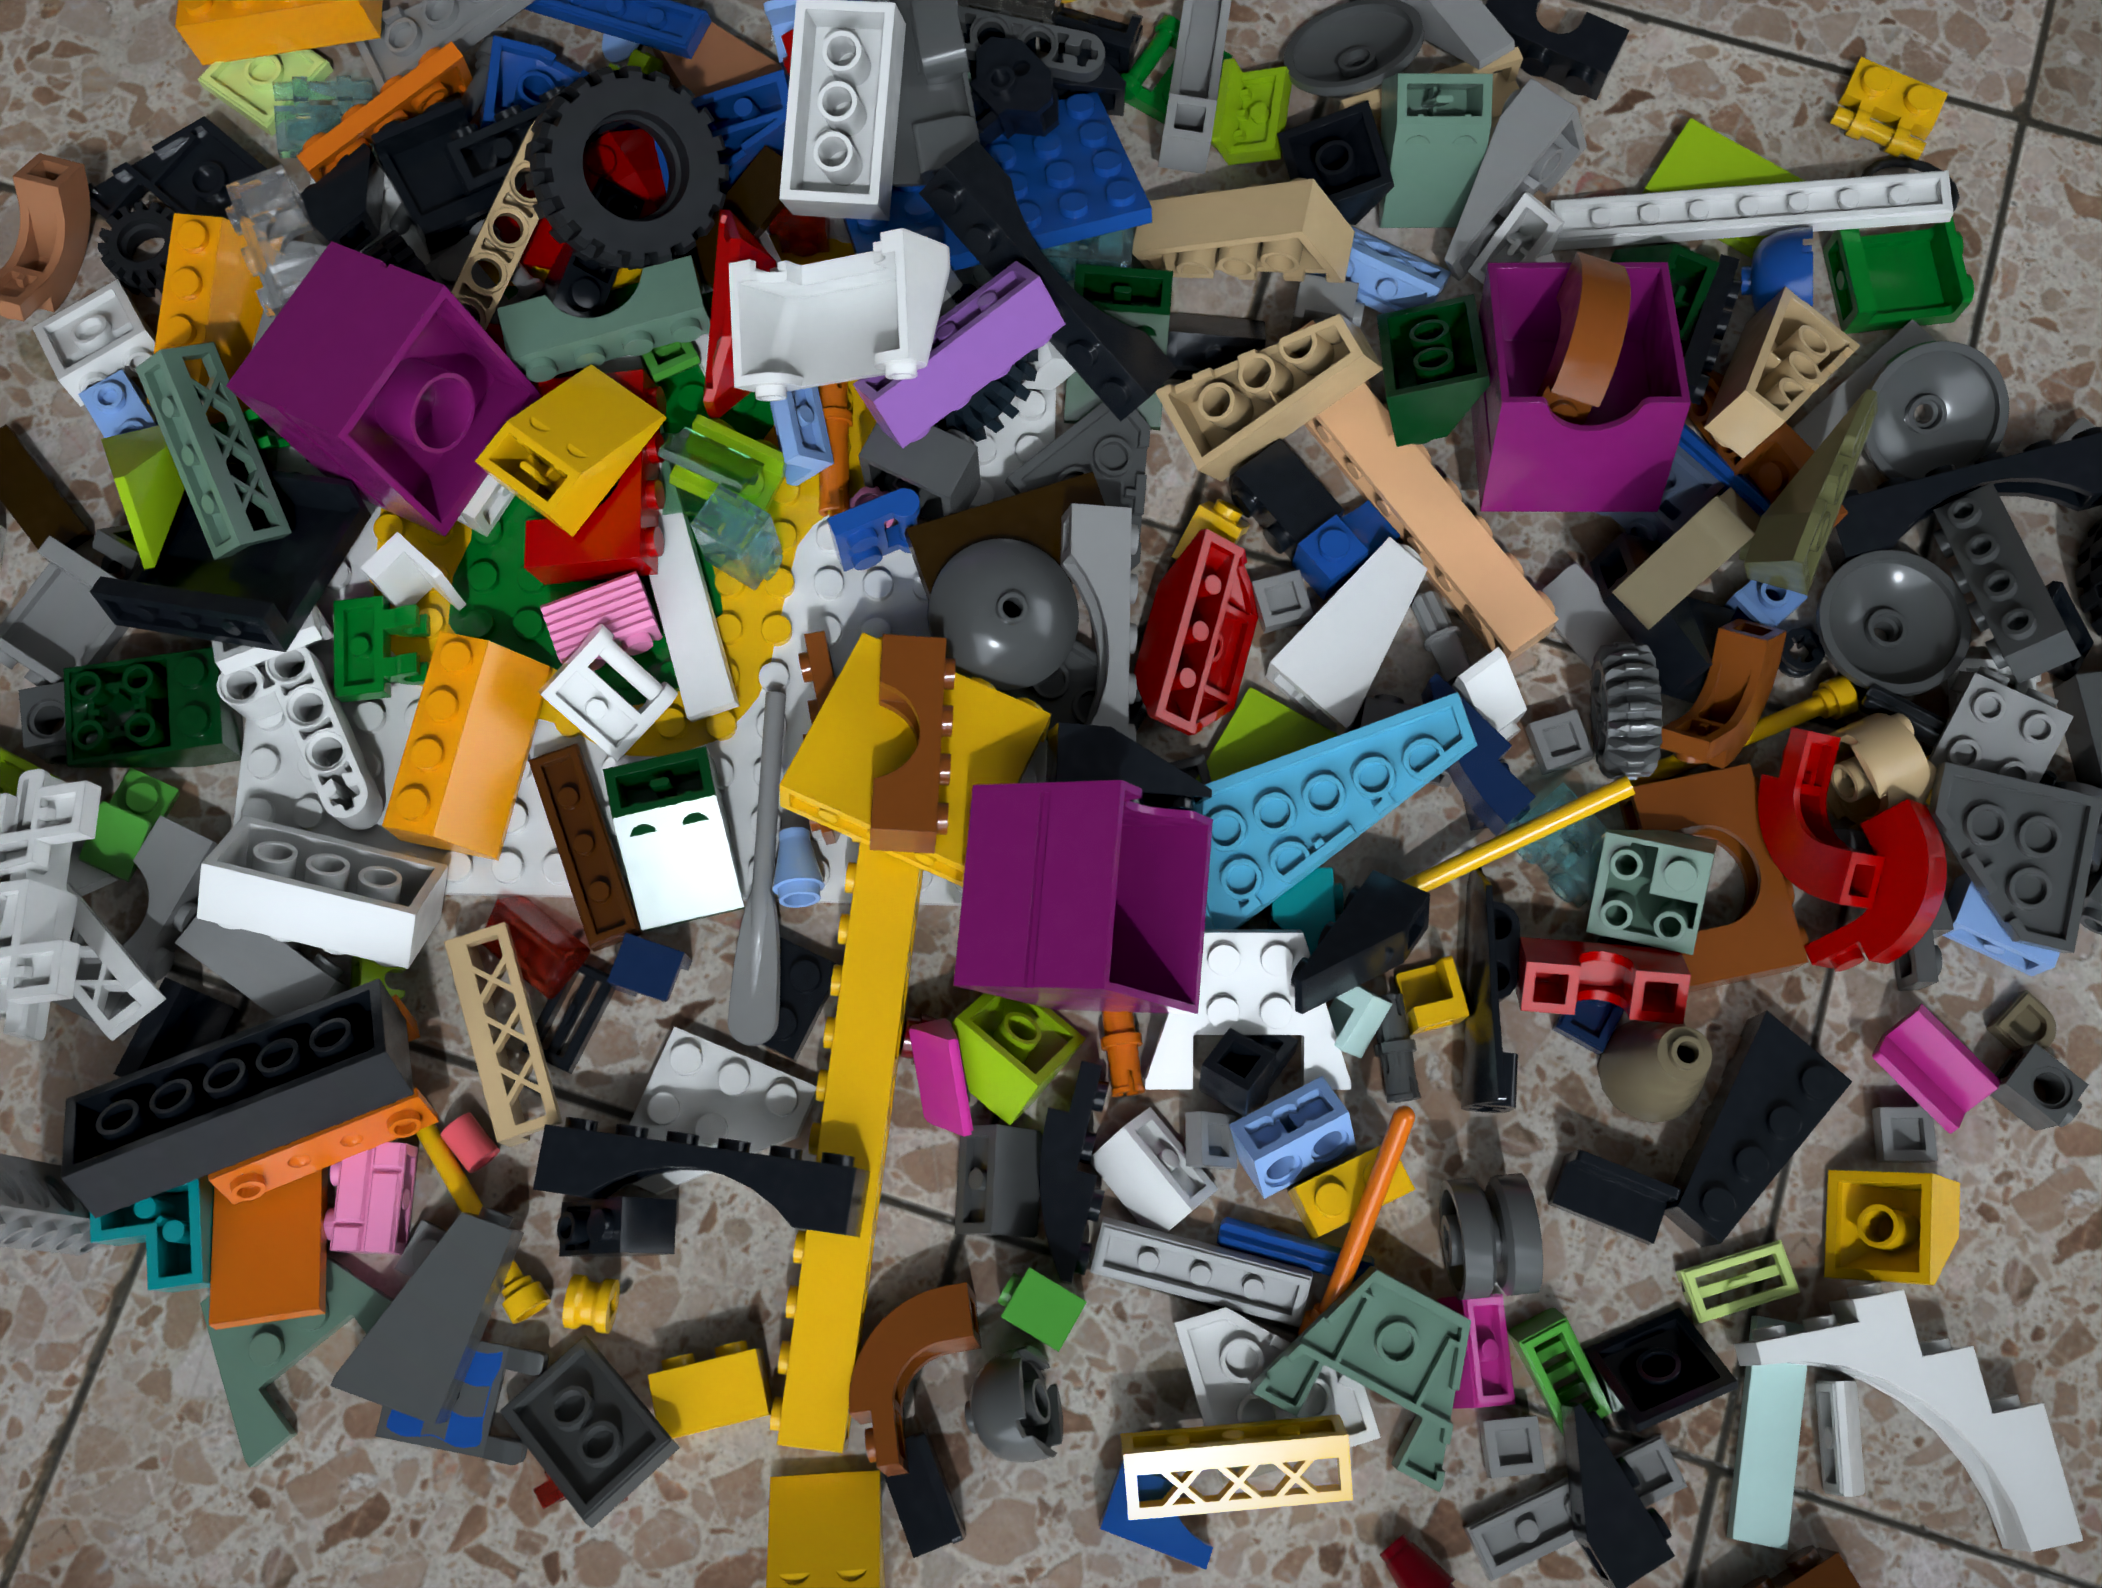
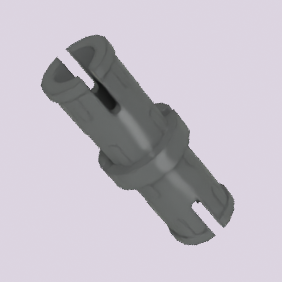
(1396, 1053)

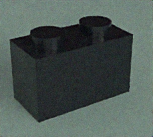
(1282, 497)

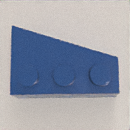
(747, 118)

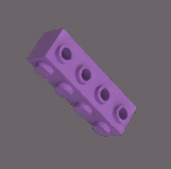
(969, 350)

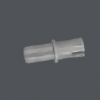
(1441, 635)

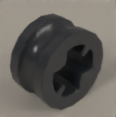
(1805, 638)

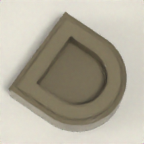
(2024, 1023)

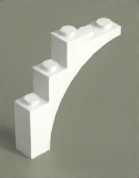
(1996, 1438)

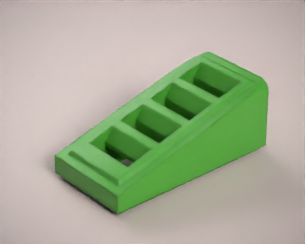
(1540, 1329)

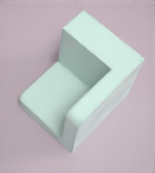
(1357, 1018)

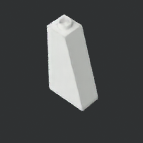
(1343, 645)

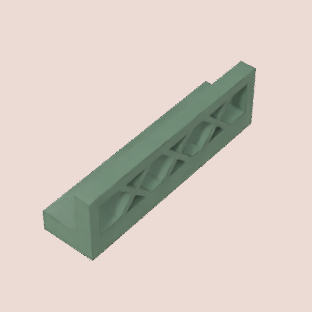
(197, 452)

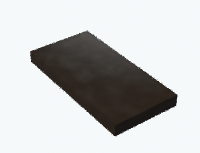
(1025, 517)

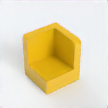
(1432, 996)

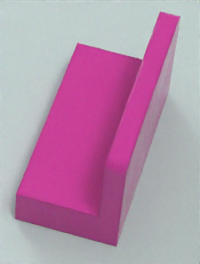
(1934, 1067)

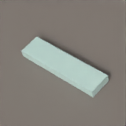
(1767, 1449)

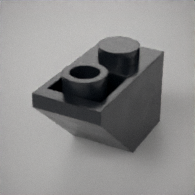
(347, 201)
(617, 1227)

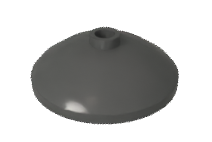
(1354, 47)
(1962, 404)
(1913, 605)
(984, 641)

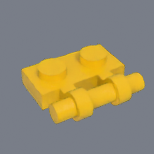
(1893, 100)

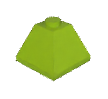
(147, 487)
(1012, 1052)

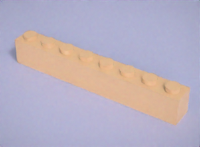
(1429, 515)

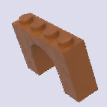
(1725, 809)

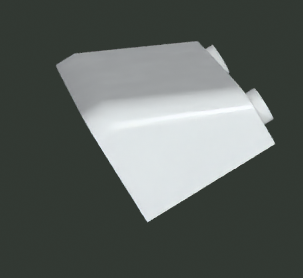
(837, 316)

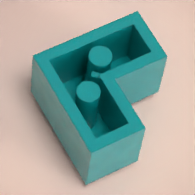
(176, 1235)

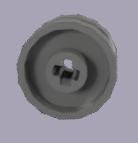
(1491, 1236)

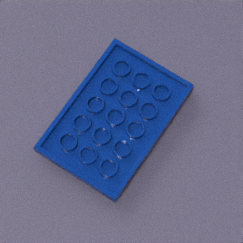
(1065, 185)

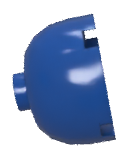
(1778, 263)

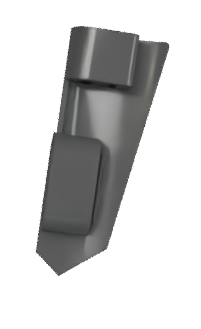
(935, 92)

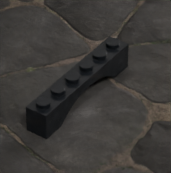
(982, 211)
(2045, 471)
(806, 1193)

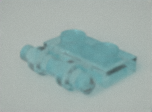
(302, 121)

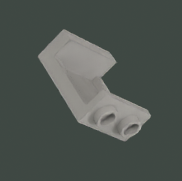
(58, 619)

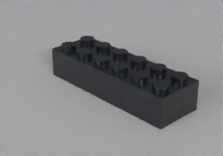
(235, 1098)

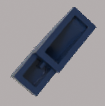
(1479, 775)

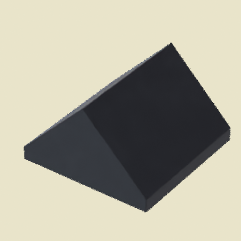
(1342, 157)
(1657, 1371)

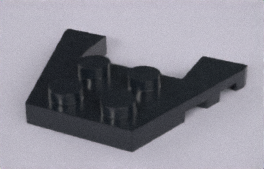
(183, 172)

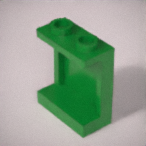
(1898, 278)

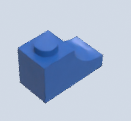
(1341, 547)
(1160, 1534)

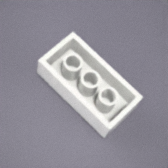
(842, 109)
(322, 892)

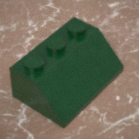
(1432, 367)

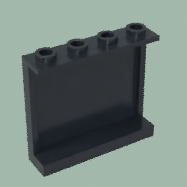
(257, 593)

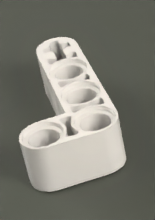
(315, 738)

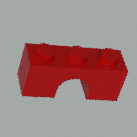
(1641, 980)

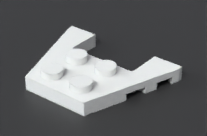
(1248, 990)

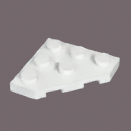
(716, 1096)
(1229, 1352)

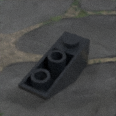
(581, 285)
(1674, 638)
(1104, 753)
(1369, 938)
(1607, 1514)

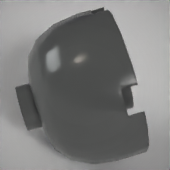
(1014, 1408)

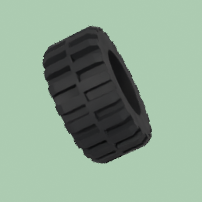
(679, 131)

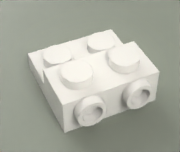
(96, 339)

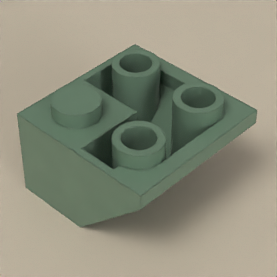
(1652, 888)

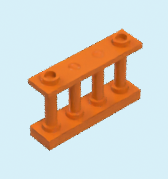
(329, 1146)

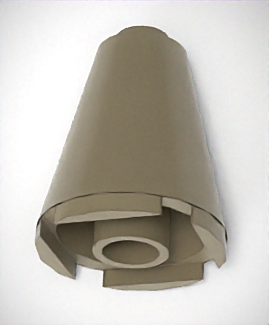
(1654, 1069)

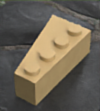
(1248, 232)
(1774, 369)
(1267, 394)

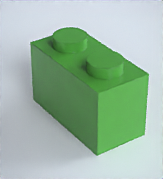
(1040, 1307)

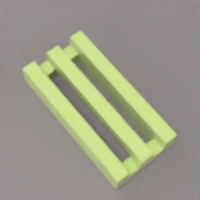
(1695, 1294)

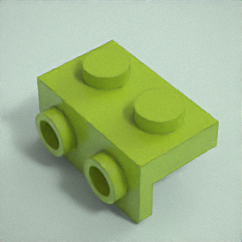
(1250, 113)

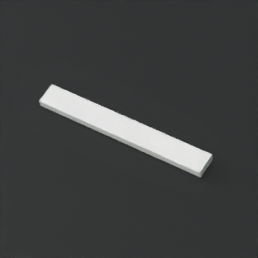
(1754, 210)
(687, 607)

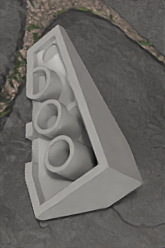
(1528, 152)

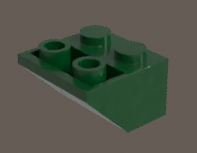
(1689, 274)

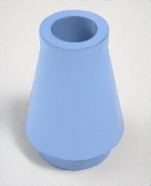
(797, 871)

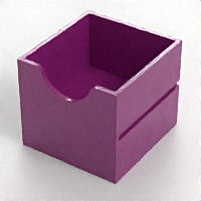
(384, 385)
(1626, 445)
(1083, 898)

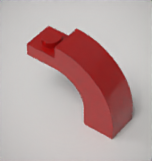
(1799, 830)
(1906, 896)

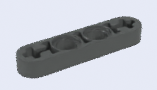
(1027, 29)

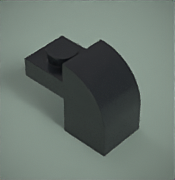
(1245, 1068)

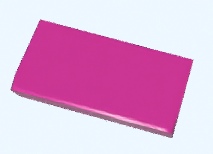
(941, 1076)
(1487, 1361)

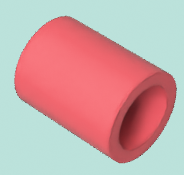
(469, 1142)

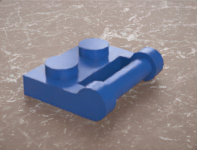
(861, 534)

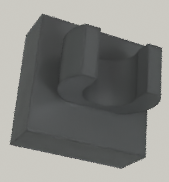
(119, 549)

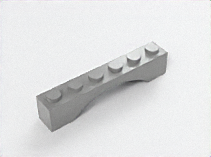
(1194, 85)
(1097, 559)

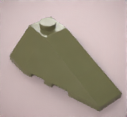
(1803, 515)

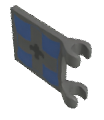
(474, 1409)

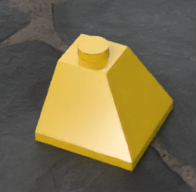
(1890, 1226)

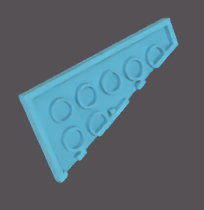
(1308, 805)

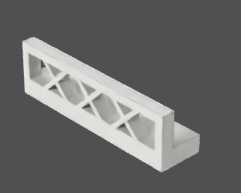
(115, 963)

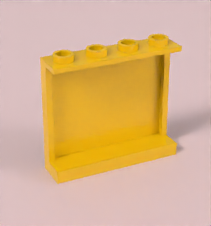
(861, 741)

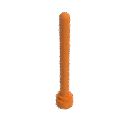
(1366, 1212)

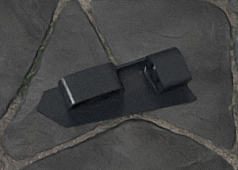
(1488, 1072)

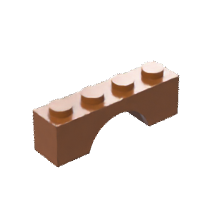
(906, 800)

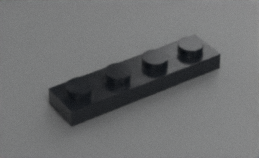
(1711, 324)

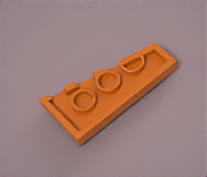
(400, 98)

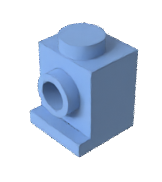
(1764, 603)

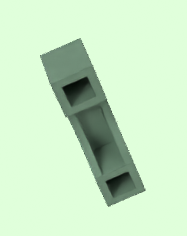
(663, 310)

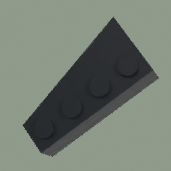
(1758, 1119)

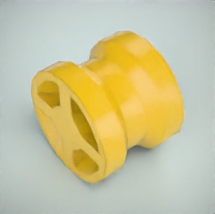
(591, 1303)

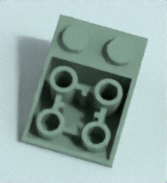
(1434, 145)

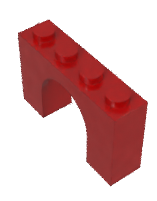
(623, 530)

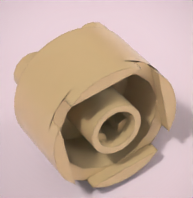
(1877, 768)

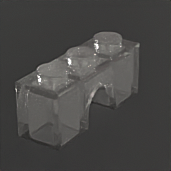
(269, 216)

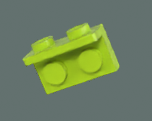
(761, 450)

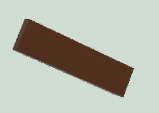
(585, 847)

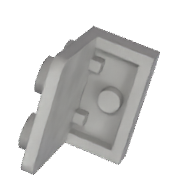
(2000, 727)

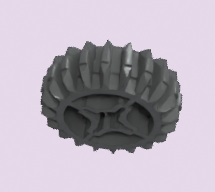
(1626, 710)

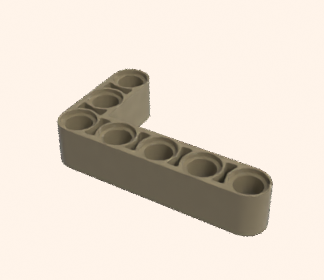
(1688, 557)

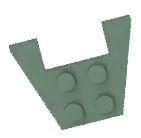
(1391, 1344)
(262, 1352)

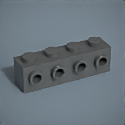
(2005, 585)

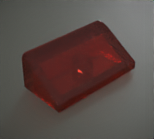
(543, 947)

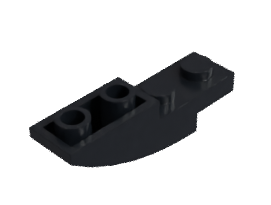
(1066, 1193)

